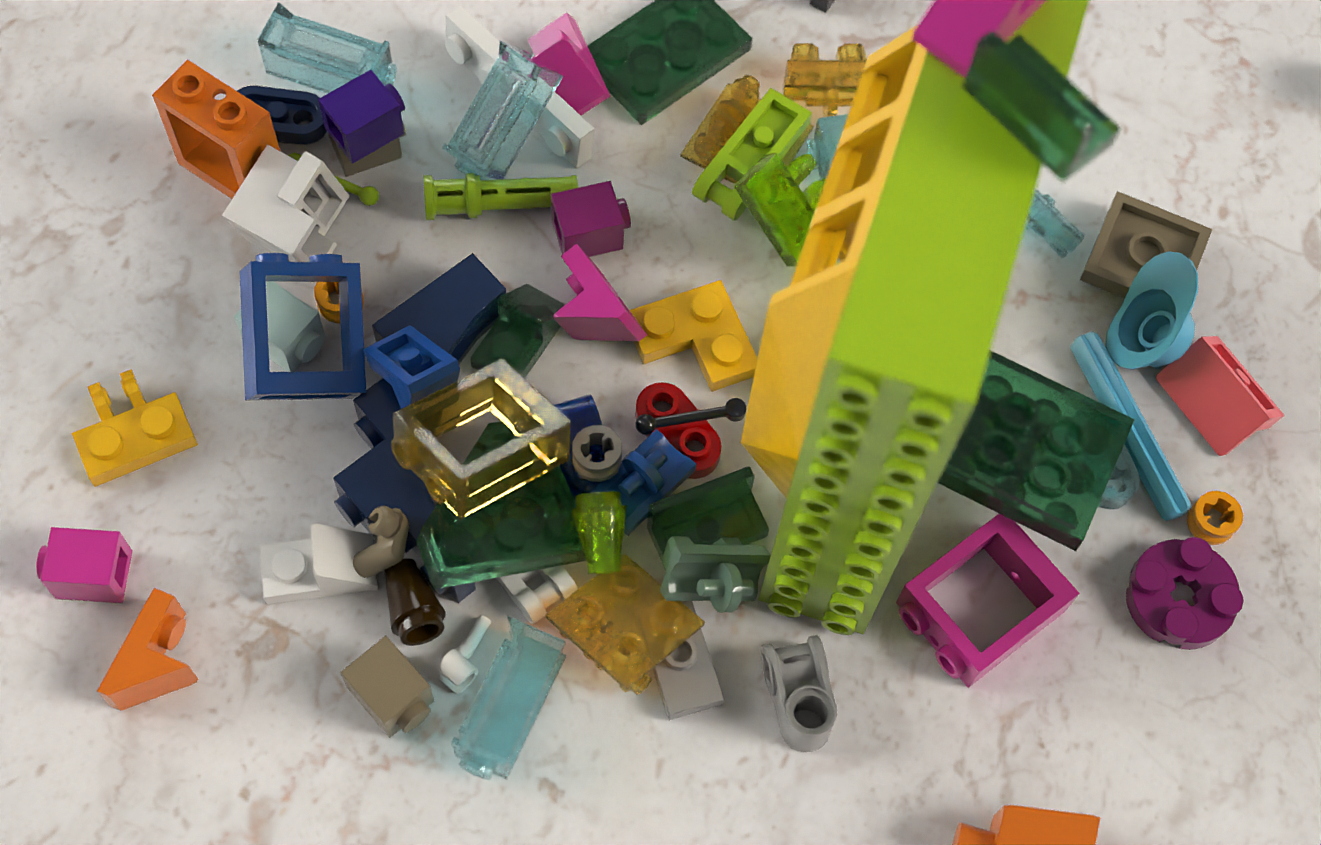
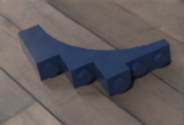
(454, 316)

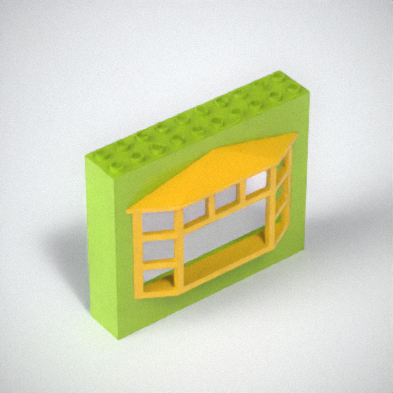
(885, 353)

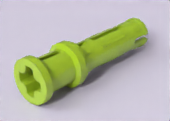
(474, 195)

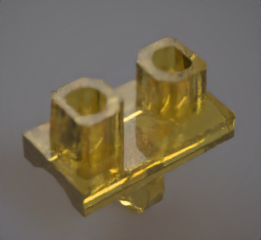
(824, 81)

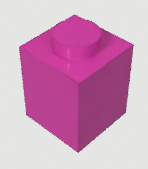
(85, 565)

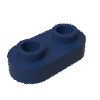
(287, 111)

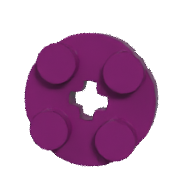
(1205, 572)

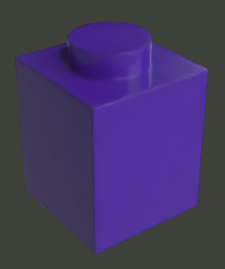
(363, 115)

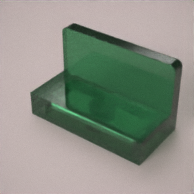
(1038, 105)
(709, 512)

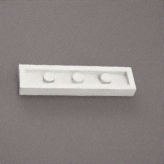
(559, 123)

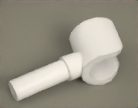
(456, 669)

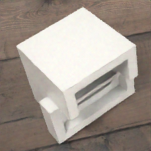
(287, 205)

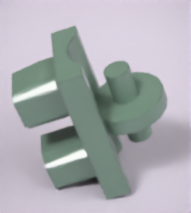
(713, 573)

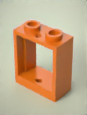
(211, 135)

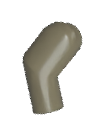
(389, 549)

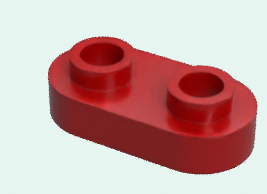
(679, 435)

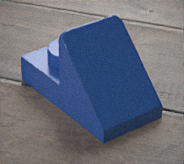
(412, 365)

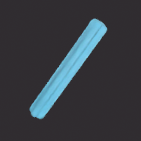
(1141, 444)

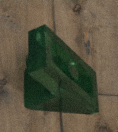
(521, 330)

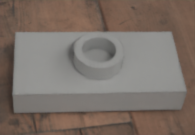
(688, 677)

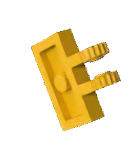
(133, 437)

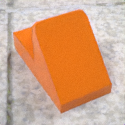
(140, 666)

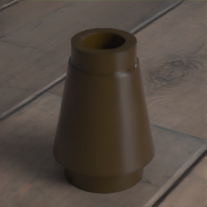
(412, 604)

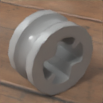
(581, 447)

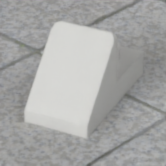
(314, 565)

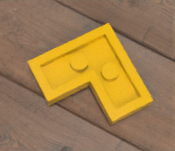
(699, 321)

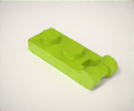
(768, 129)

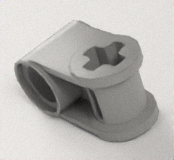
(797, 682)

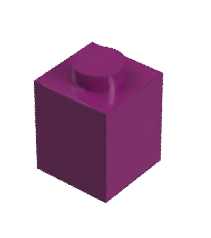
(590, 219)

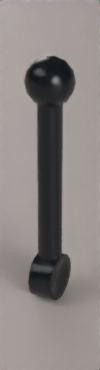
(733, 410)

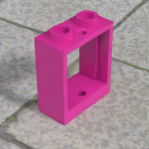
(1023, 565)

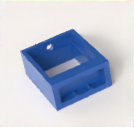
(309, 385)

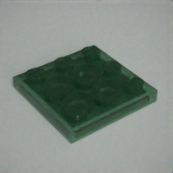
(1036, 451)

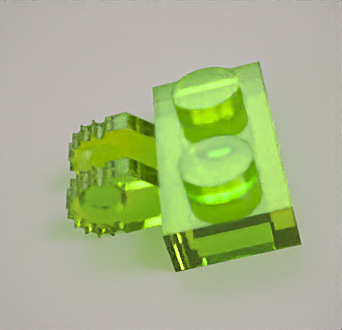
(779, 204)

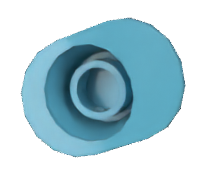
(1155, 316)

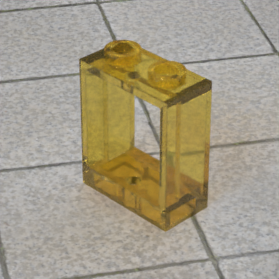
(497, 388)

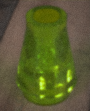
(601, 530)

